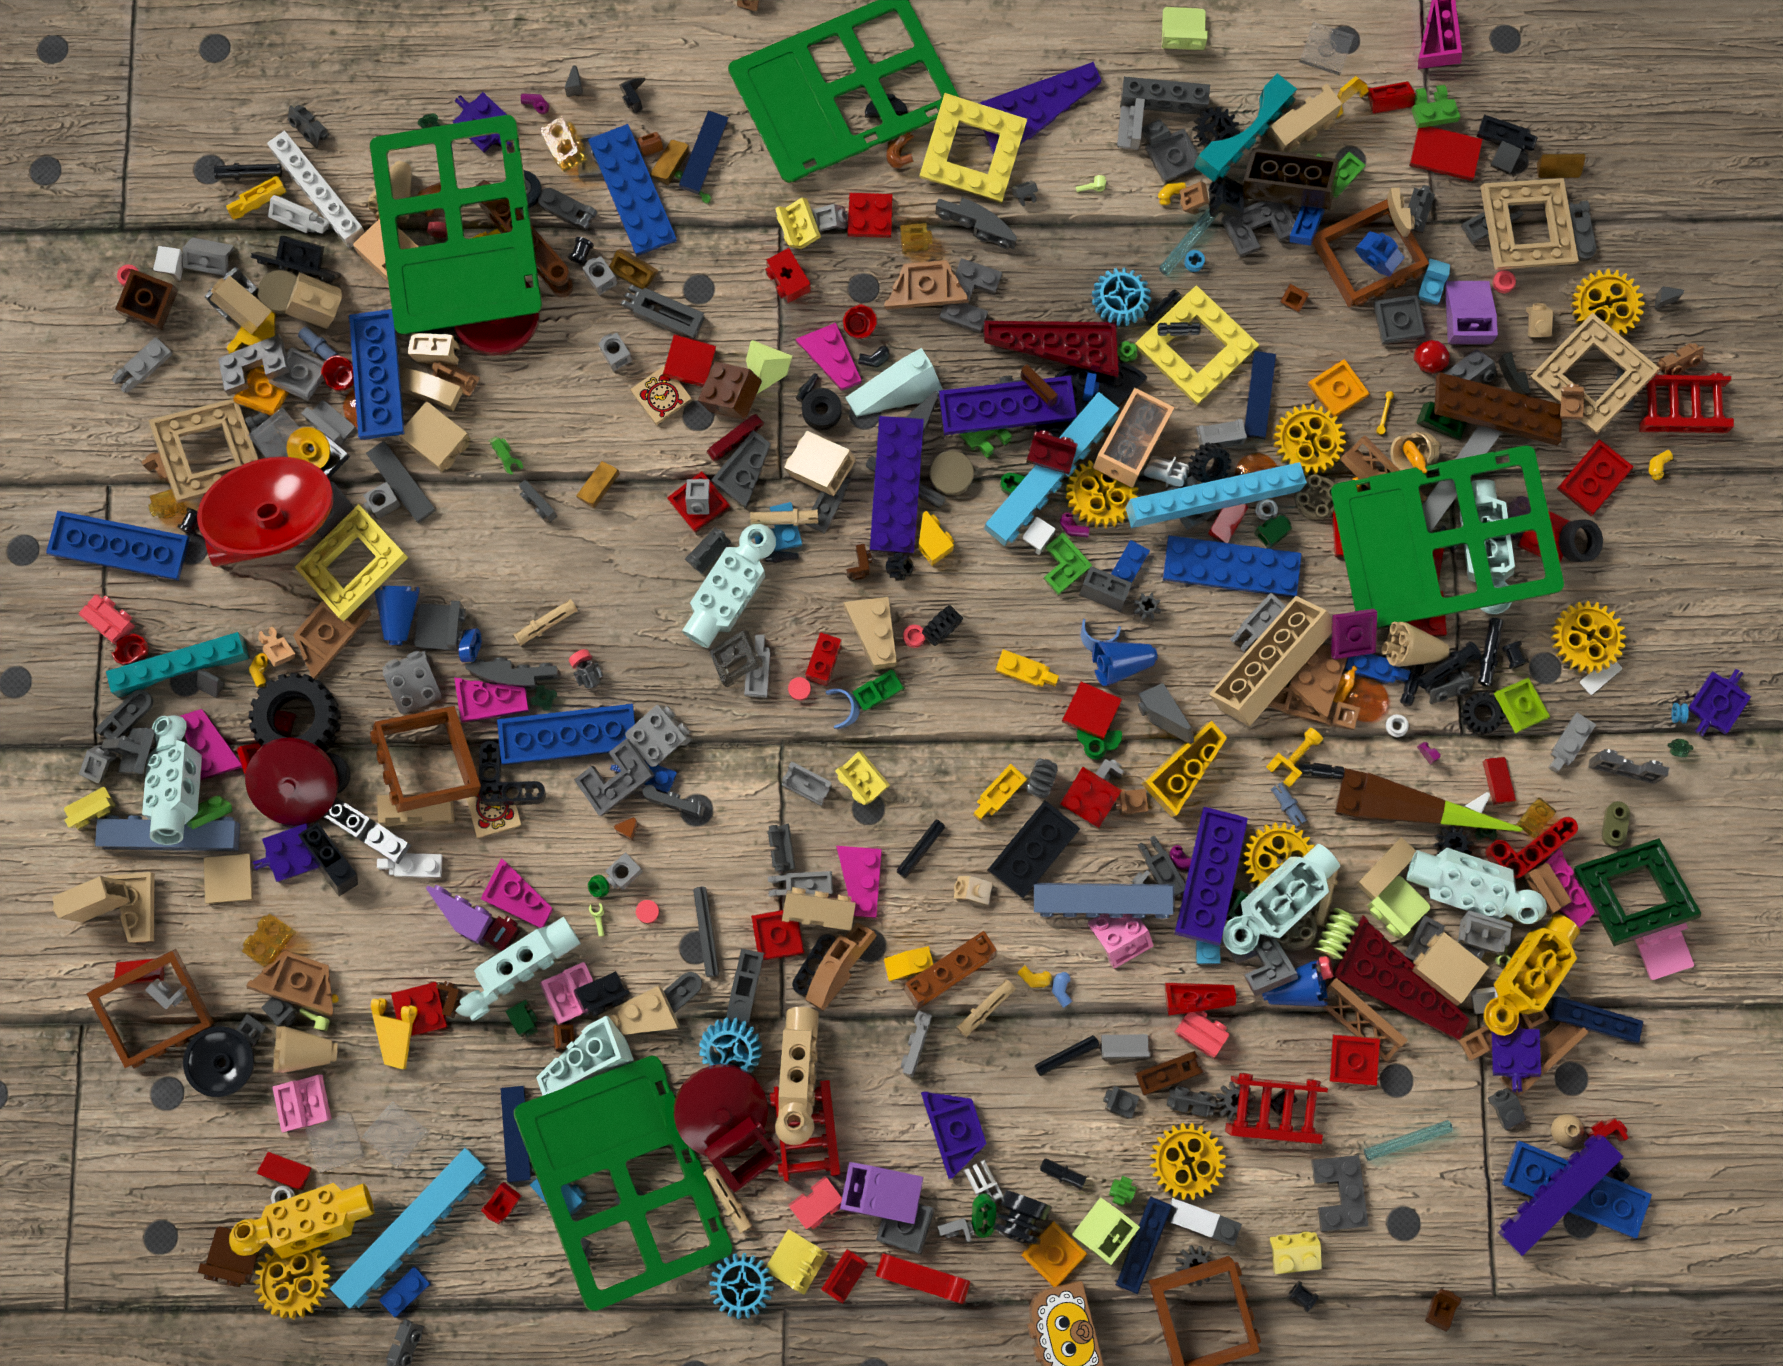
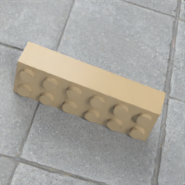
(1272, 660)

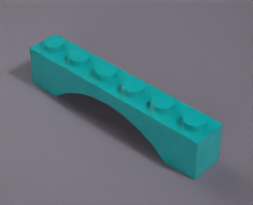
(1219, 155)
(208, 654)

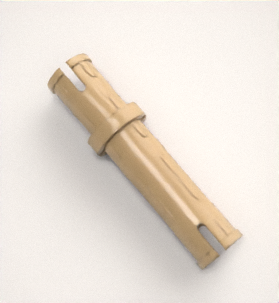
(785, 517)
(536, 627)
(1323, 906)
(985, 1008)
(740, 1221)

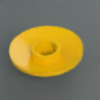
(298, 446)

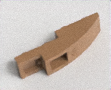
(835, 966)

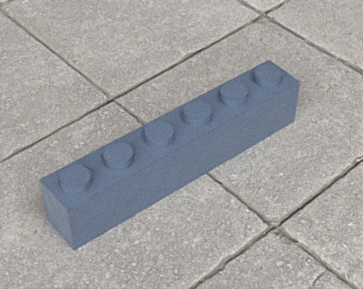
(135, 835)
(1104, 898)

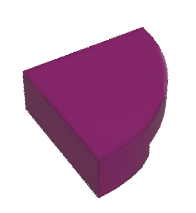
(1430, 755)

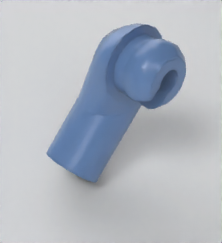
(1059, 988)

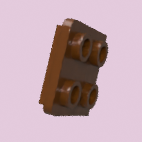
(225, 1263)

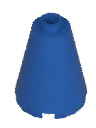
(396, 611)
(1121, 660)
(1305, 991)

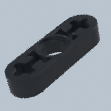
(800, 976)

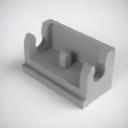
(1222, 434)
(806, 783)
(1484, 932)

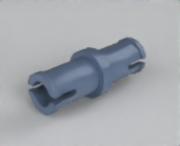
(317, 344)
(1289, 805)

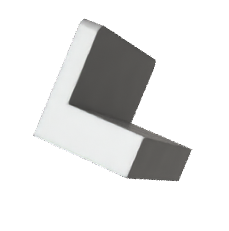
(206, 256)
(329, 422)
(1124, 1046)

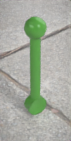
(705, 197)

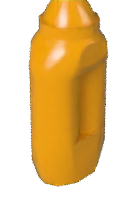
(1414, 456)
(1345, 685)

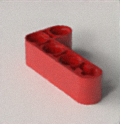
(1536, 846)
(923, 1278)

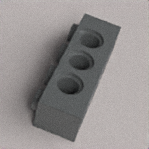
(1166, 95)

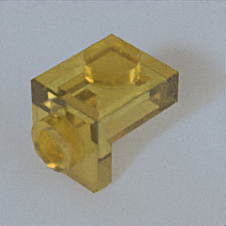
(1536, 817)

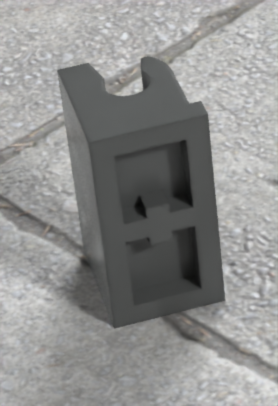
(1105, 588)

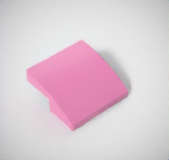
(560, 992)
(301, 1103)

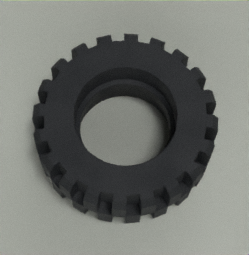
(285, 690)

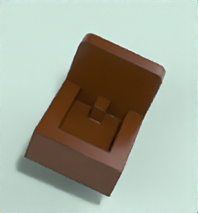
(864, 558)
(453, 998)
(1442, 1309)

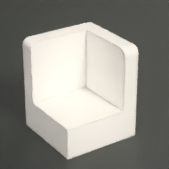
(169, 262)
(1039, 534)
(1481, 997)

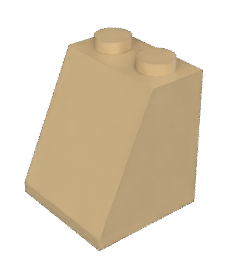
(314, 301)

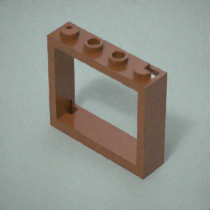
(1380, 287)
(460, 748)
(950, 970)
(159, 1049)
(1194, 1274)

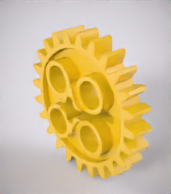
(1601, 286)
(1327, 432)
(1082, 498)
(1597, 620)
(1290, 843)
(1207, 1153)
(297, 1300)

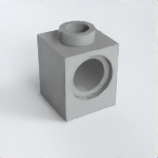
(602, 283)
(618, 359)
(383, 491)
(624, 861)

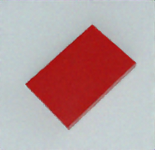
(1446, 152)
(1595, 477)

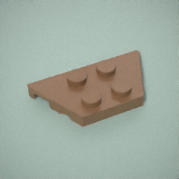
(926, 285)
(325, 635)
(1318, 680)
(296, 982)

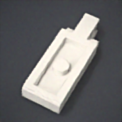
(296, 216)
(414, 866)

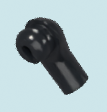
(876, 358)

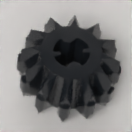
(1458, 837)

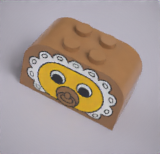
(1063, 1327)

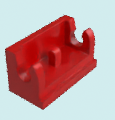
(844, 1276)

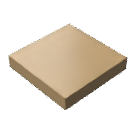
(228, 878)

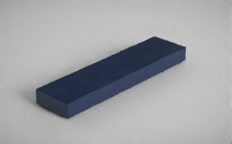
(703, 152)
(1259, 394)
(1596, 1019)
(516, 1155)
(1143, 1245)

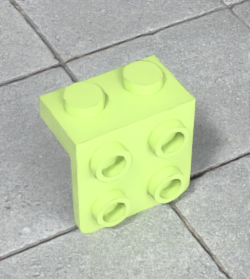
(1184, 28)
(1398, 907)

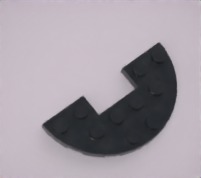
(1113, 388)

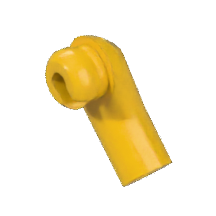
(1168, 191)
(1657, 464)
(257, 669)
(1035, 980)

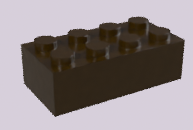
(1291, 178)

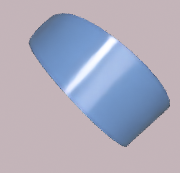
(1088, 641)
(855, 708)

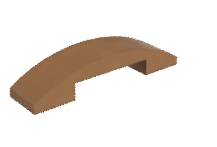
(1340, 714)
(1480, 1041)

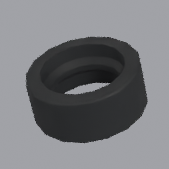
(1594, 538)

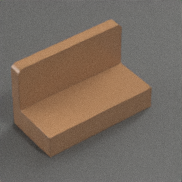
(1547, 884)

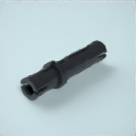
(247, 171)
(1489, 659)

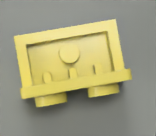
(798, 224)
(862, 778)
(91, 806)
(1296, 1252)

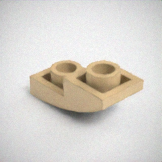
(1401, 216)

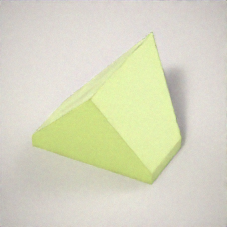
(767, 363)

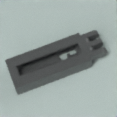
(672, 316)

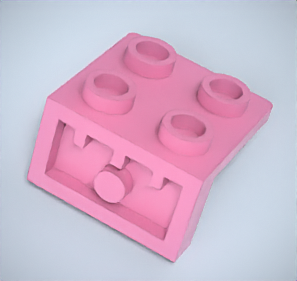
(1121, 937)
(1665, 952)

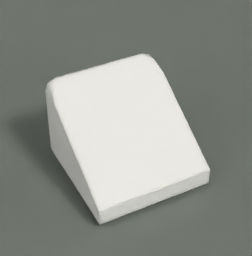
(1479, 803)

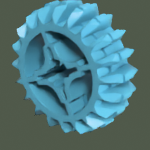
(1137, 291)
(745, 1058)
(757, 1287)

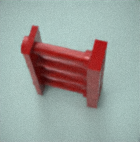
(1696, 423)
(1285, 1130)
(827, 1140)

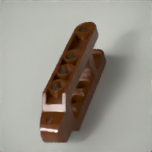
(549, 264)

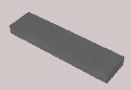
(400, 481)

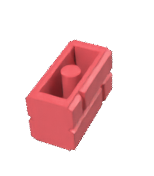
(106, 619)
(1202, 1033)

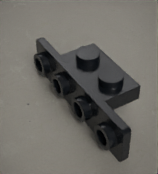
(299, 256)

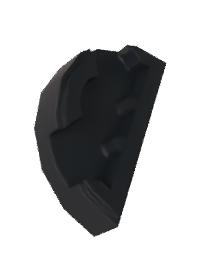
(898, 106)

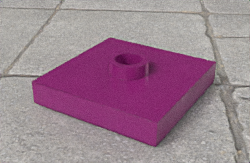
(1354, 634)

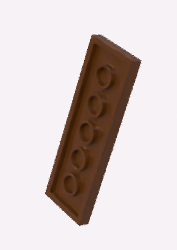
(1498, 409)

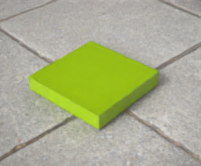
(1522, 705)

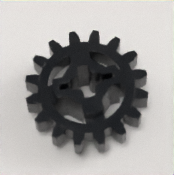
(1222, 123)

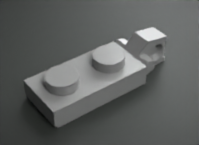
(757, 680)
(1571, 741)
(916, 1041)

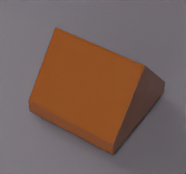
(650, 144)
(1294, 297)
(627, 828)
(563, 1036)

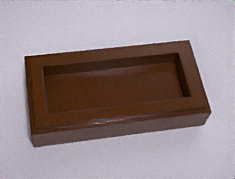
(1038, 385)

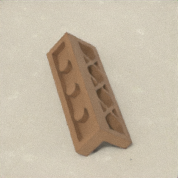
(1365, 466)
(1367, 1013)
(1552, 1049)

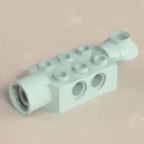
(1498, 549)
(729, 586)
(171, 781)
(1475, 885)
(1281, 899)
(544, 943)

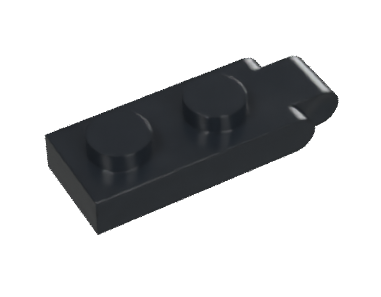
(1499, 130)

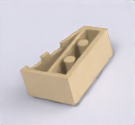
(1305, 121)
(874, 629)
(427, 816)
(819, 909)

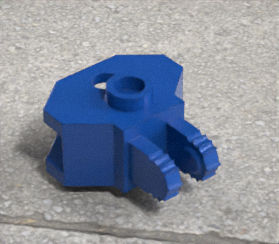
(1380, 253)

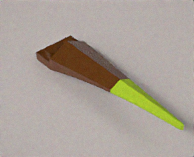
(1378, 798)

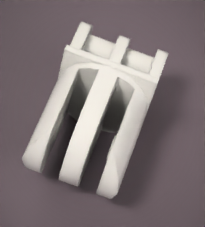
(1167, 471)
(996, 1196)

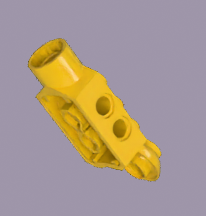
(1532, 974)
(304, 1221)

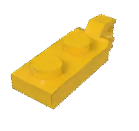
(255, 197)
(1025, 669)
(999, 791)

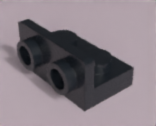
(1226, 196)
(600, 994)

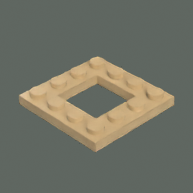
(1505, 253)
(1595, 332)
(169, 428)

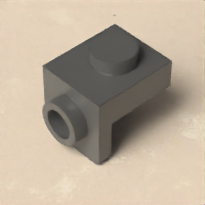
(1507, 1108)

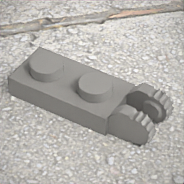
(142, 364)
(1259, 620)
(808, 880)

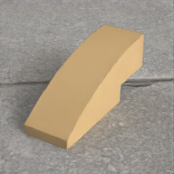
(430, 388)
(1386, 869)

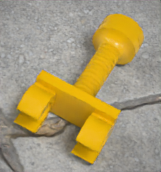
(1312, 737)

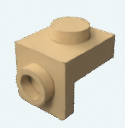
(1540, 320)
(973, 889)

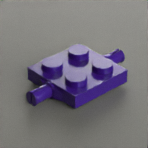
(480, 108)
(1719, 702)
(286, 854)
(1516, 1055)

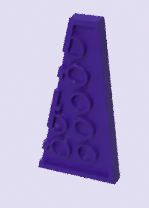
(1044, 99)

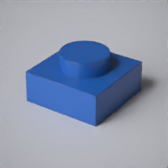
(1091, 387)

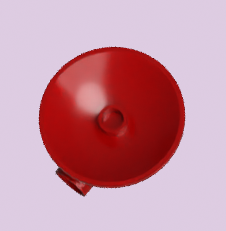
(263, 509)

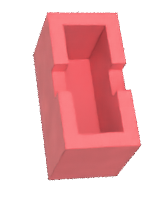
(817, 1204)

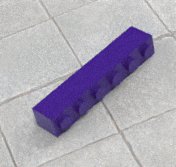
(1560, 1194)

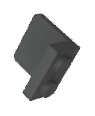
(440, 626)

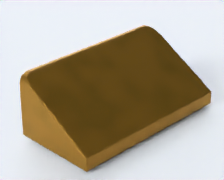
(670, 161)
(1560, 165)
(632, 269)
(598, 484)

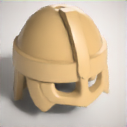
(1424, 442)

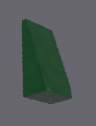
(1438, 423)

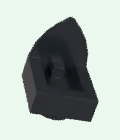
(630, 97)

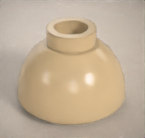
(1567, 1130)

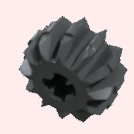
(1042, 778)
(1226, 1100)
(1188, 1260)

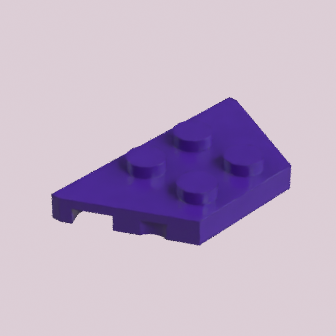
(955, 1129)

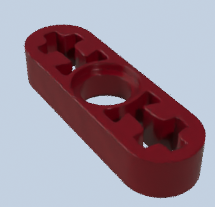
(734, 437)

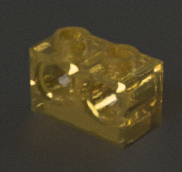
(561, 145)
(273, 944)

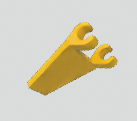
(1351, 88)
(264, 331)
(393, 1033)

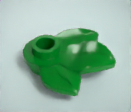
(1109, 743)

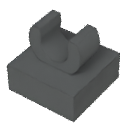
(1023, 190)
(251, 1029)

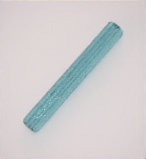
(1186, 243)
(1408, 1140)

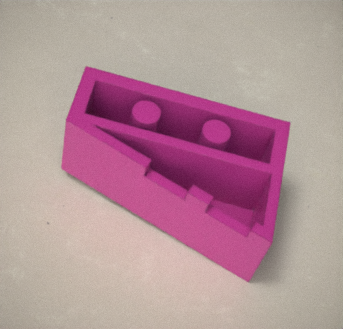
(1441, 37)

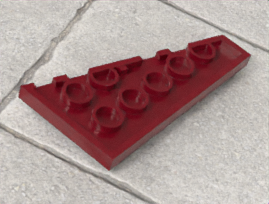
(1072, 343)
(1387, 975)

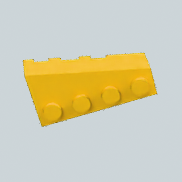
(1179, 774)

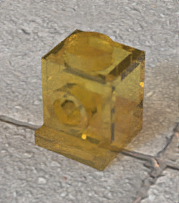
(913, 231)
(165, 505)

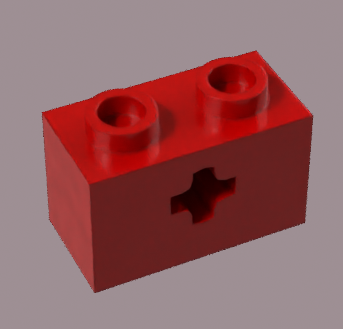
(783, 264)
(823, 659)

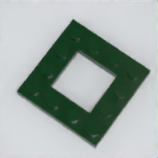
(1621, 928)

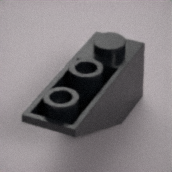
(329, 859)

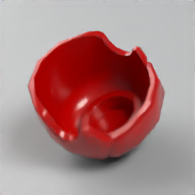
(859, 321)
(1431, 356)
(338, 373)
(130, 649)

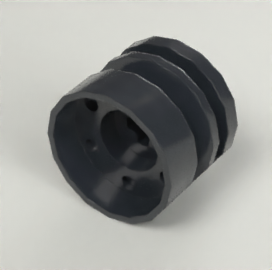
(1022, 1217)

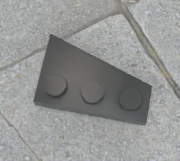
(743, 469)

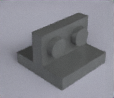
(133, 749)

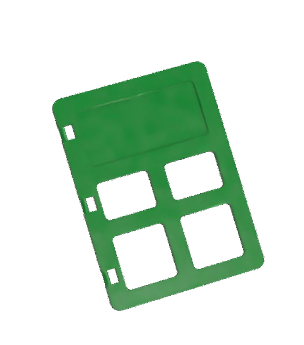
(798, 108)
(463, 277)
(1392, 550)
(599, 1129)

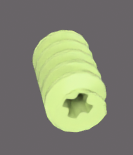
(1337, 934)

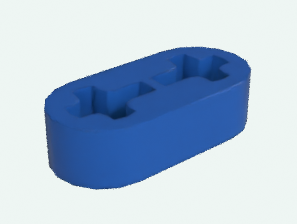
(470, 645)

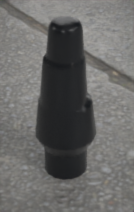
(807, 387)
(780, 556)

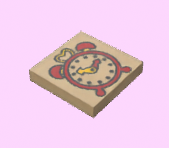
(660, 396)
(493, 819)

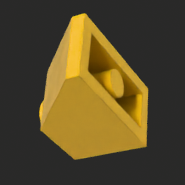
(908, 963)

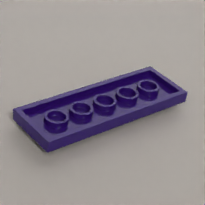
(1004, 406)
(896, 484)
(1211, 876)

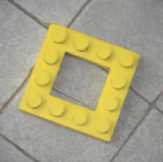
(989, 185)
(1193, 384)
(314, 565)

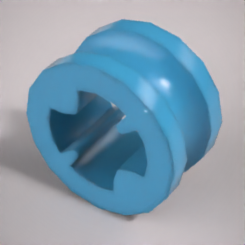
(1194, 268)
(1679, 713)

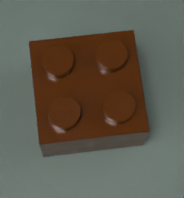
(146, 299)
(730, 390)

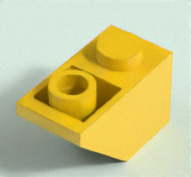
(933, 542)

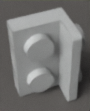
(1131, 125)

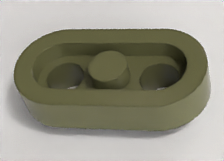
(1615, 823)

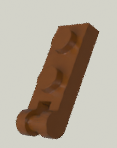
(1167, 1073)

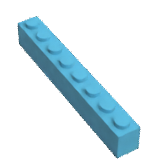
(1040, 481)
(1215, 495)
(409, 1228)

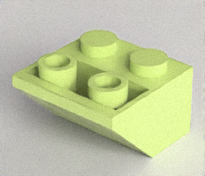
(1105, 1231)

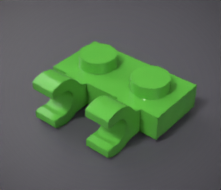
(1434, 113)
(979, 438)
(502, 448)

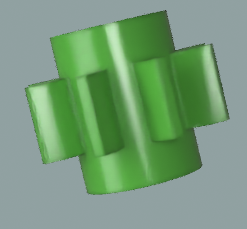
(1122, 1191)

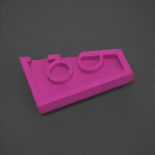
(831, 354)
(488, 700)
(206, 740)
(861, 877)
(514, 895)
(1579, 908)

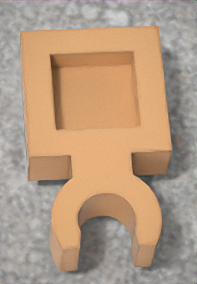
(276, 649)

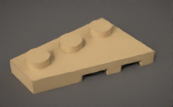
(139, 913)
(643, 1013)

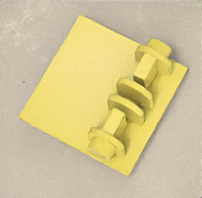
(796, 1261)

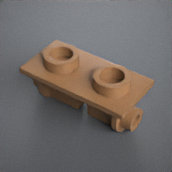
(1688, 357)
(456, 376)

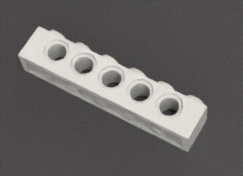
(316, 188)

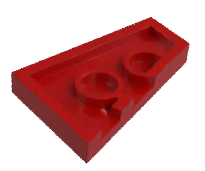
(1192, 997)

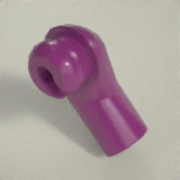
(536, 101)
(1071, 527)
(1179, 857)

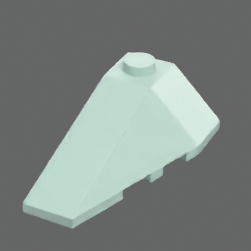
(900, 385)
(593, 1053)

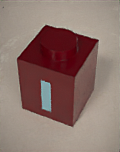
(502, 933)

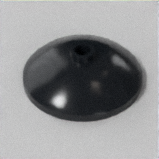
(203, 1059)

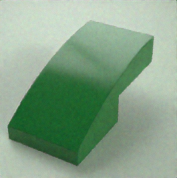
(878, 690)

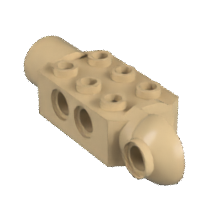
(797, 1075)

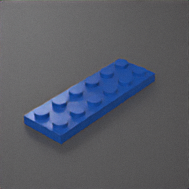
(632, 190)
(376, 375)
(118, 545)
(1232, 566)
(563, 734)
(1607, 1203)

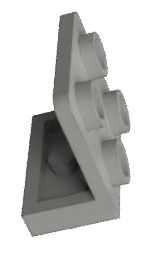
(411, 682)
(658, 734)

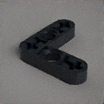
(495, 783)

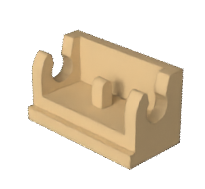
(433, 348)

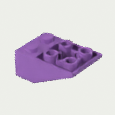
(1470, 312)
(463, 918)
(881, 1193)

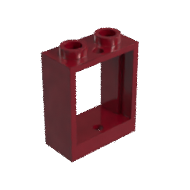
(750, 1168)

